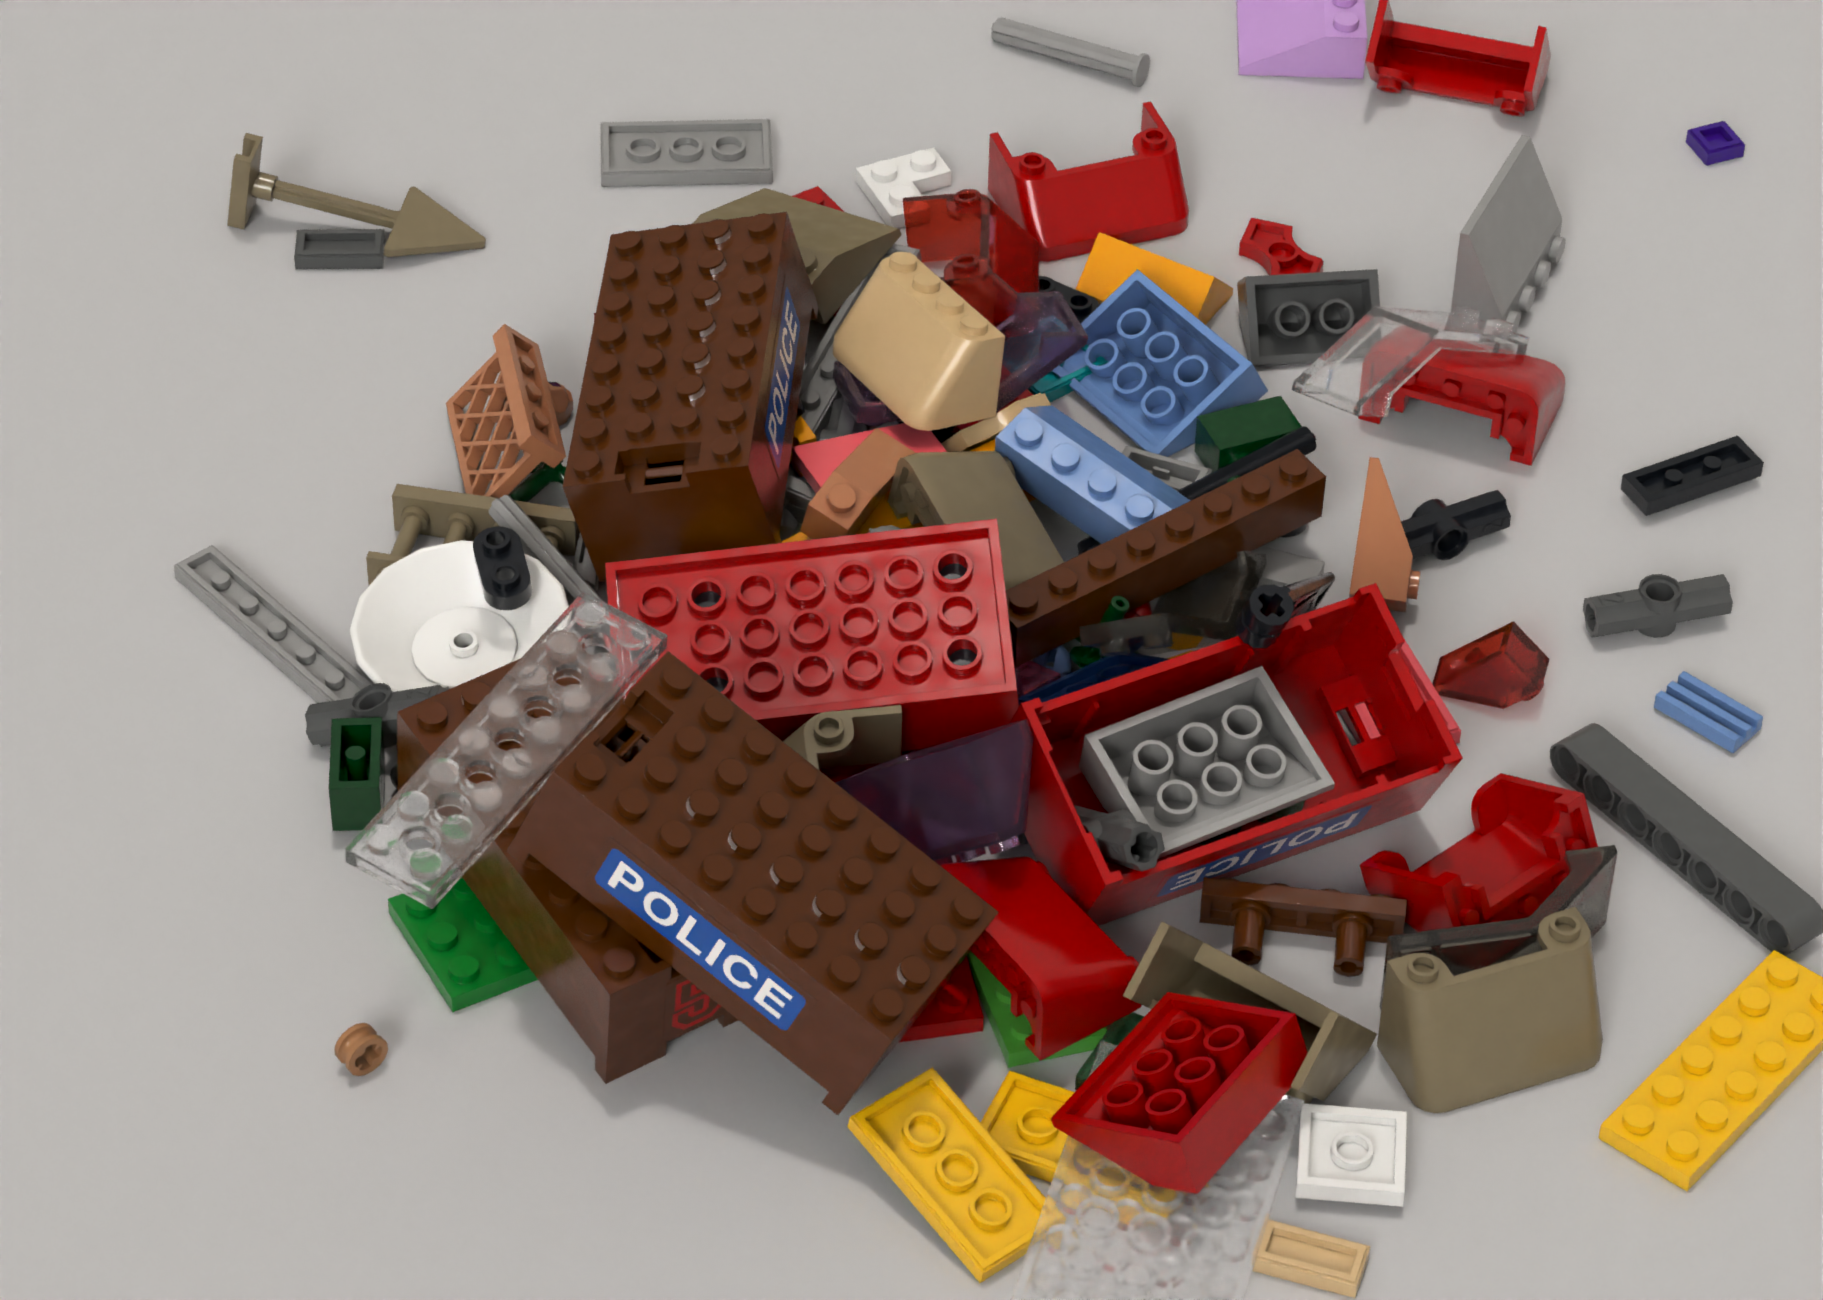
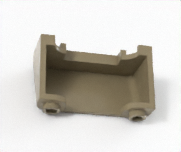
(975, 487)
(1495, 1025)

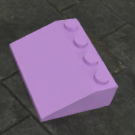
(1302, 38)

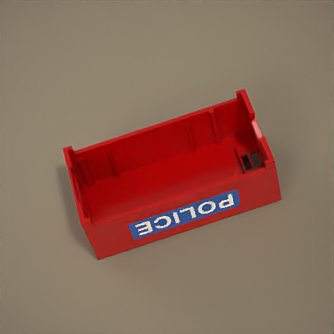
(1319, 667)

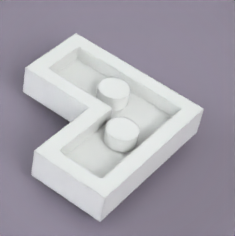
(901, 177)

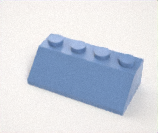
(1082, 474)

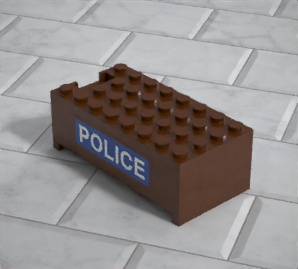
(693, 364)
(754, 877)

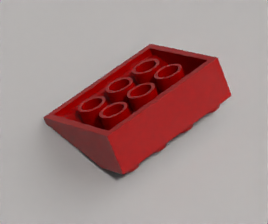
(1185, 1088)

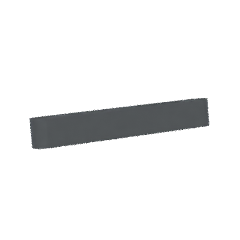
(1688, 839)

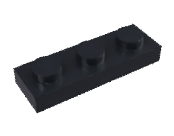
(1691, 475)

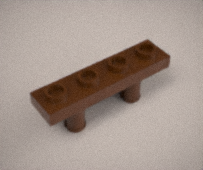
(1283, 908)

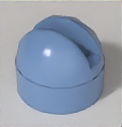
(1059, 657)

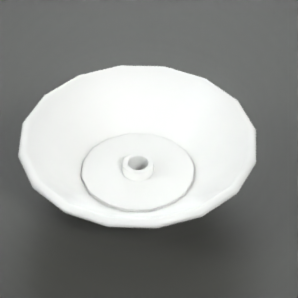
(432, 626)

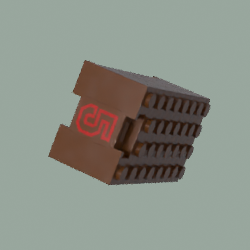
(595, 971)

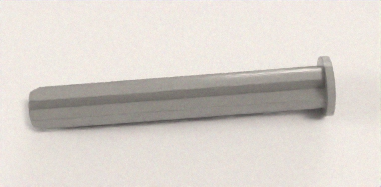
(1072, 50)
(537, 545)

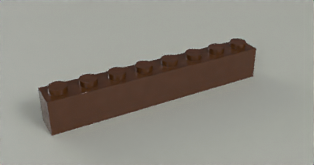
(1164, 553)

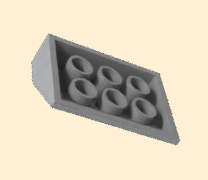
(1509, 240)
(1205, 761)

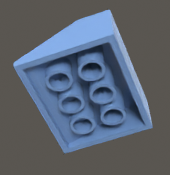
(1158, 369)

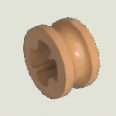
(361, 1049)

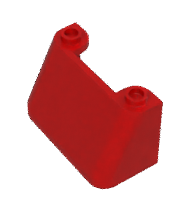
(1510, 389)
(1500, 867)
(1047, 953)

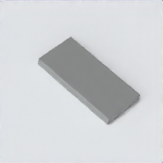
(686, 152)

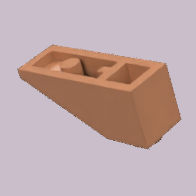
(854, 488)
(1382, 546)

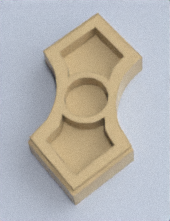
(989, 428)

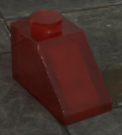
(1493, 669)

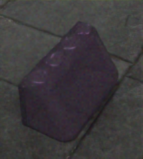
(955, 793)

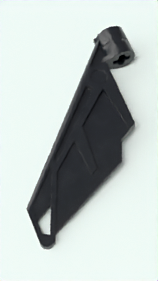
(1273, 606)

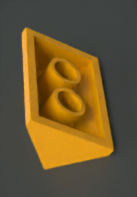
(1115, 261)

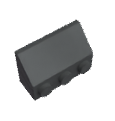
(1302, 313)

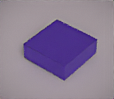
(1715, 143)

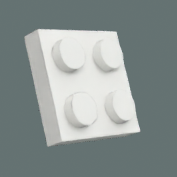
(1351, 1155)

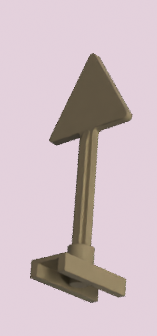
(416, 228)

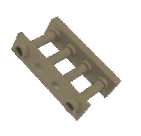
(461, 517)

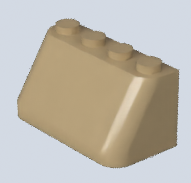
(921, 347)

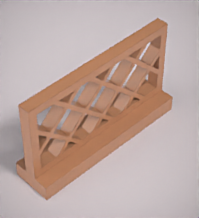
(527, 408)

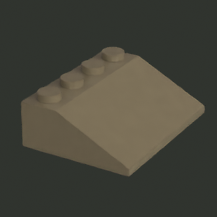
(833, 244)

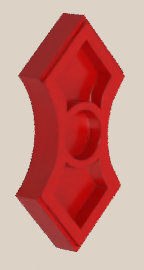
(1275, 249)

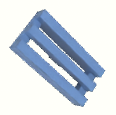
(1712, 708)

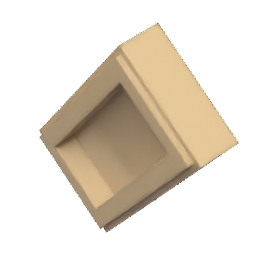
(1312, 1258)

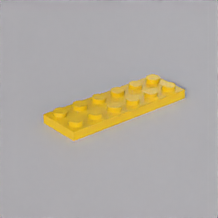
(1723, 1073)

